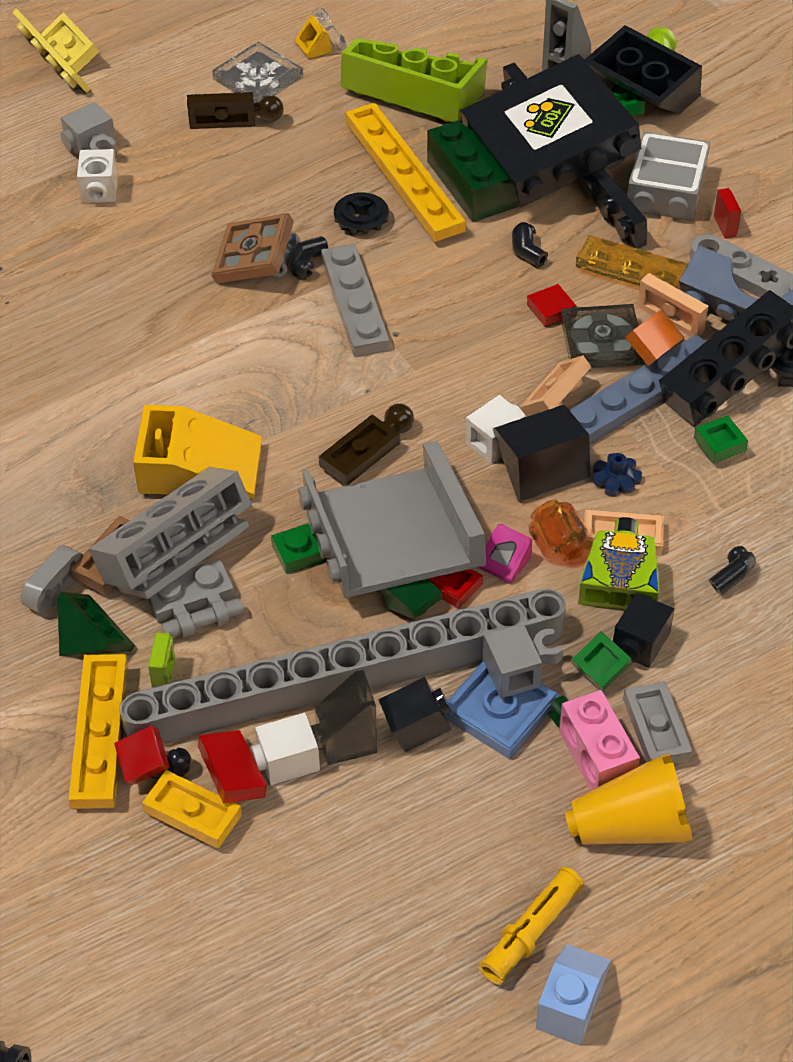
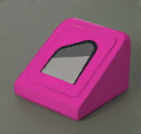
(507, 553)

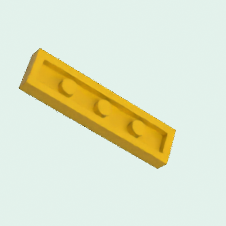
(97, 729)

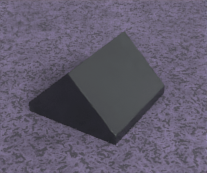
(544, 451)

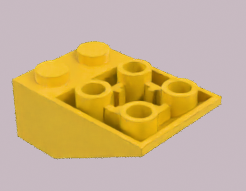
(182, 443)

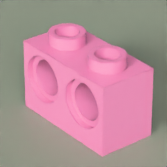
(596, 739)

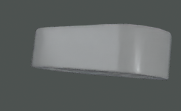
(50, 580)

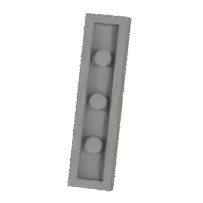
(355, 300)

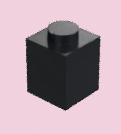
(643, 629)
(416, 713)

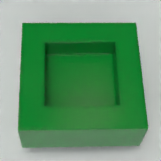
(720, 439)
(296, 548)
(601, 661)

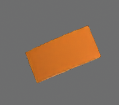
(654, 337)

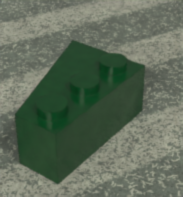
(469, 171)

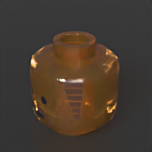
(557, 530)

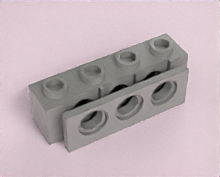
(173, 533)

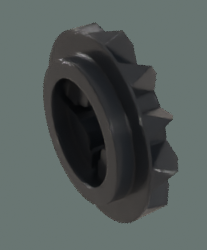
(361, 204)

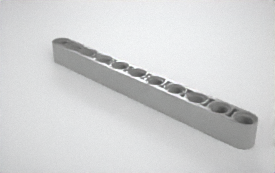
(453, 642)

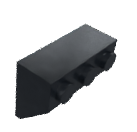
(648, 69)

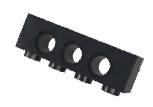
(730, 359)

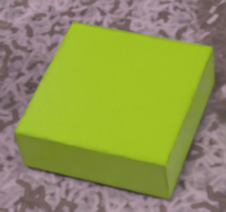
(162, 660)

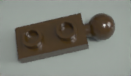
(231, 110)
(366, 444)

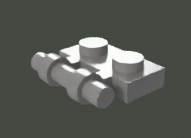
(194, 590)

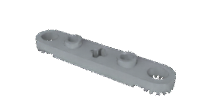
(748, 269)

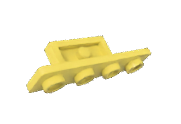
(66, 46)

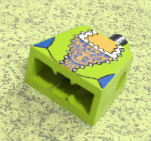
(619, 567)

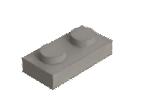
(657, 722)

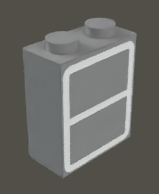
(668, 175)

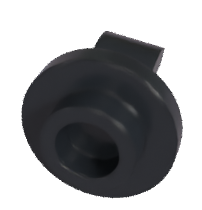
(784, 367)

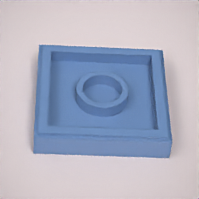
(498, 722)

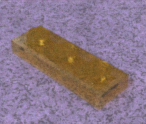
(627, 262)

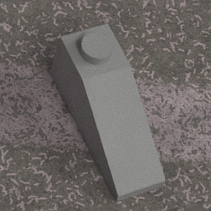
(563, 33)

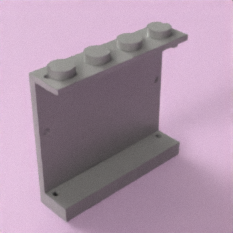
(395, 527)

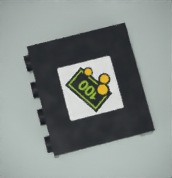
(553, 128)

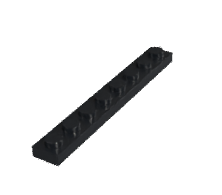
(601, 187)

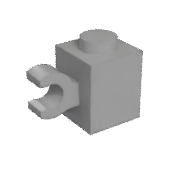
(88, 129)
(516, 660)

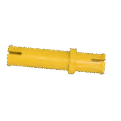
(519, 938)

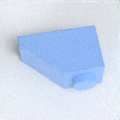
(571, 994)

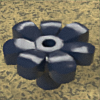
(616, 473)

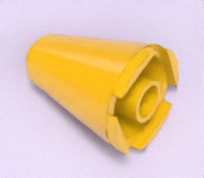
(633, 808)

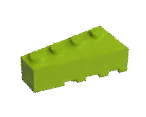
(413, 78)

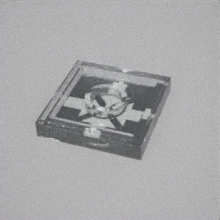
(258, 71)

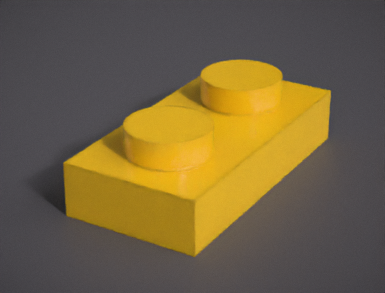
(191, 809)

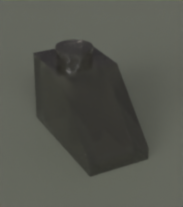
(347, 721)

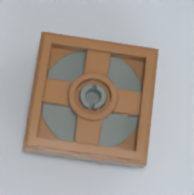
(252, 248)

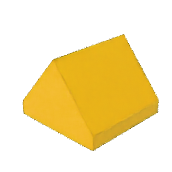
(313, 39)

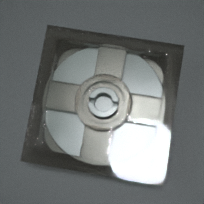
(600, 334)

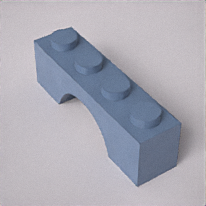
(711, 281)

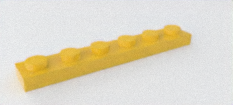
(405, 172)

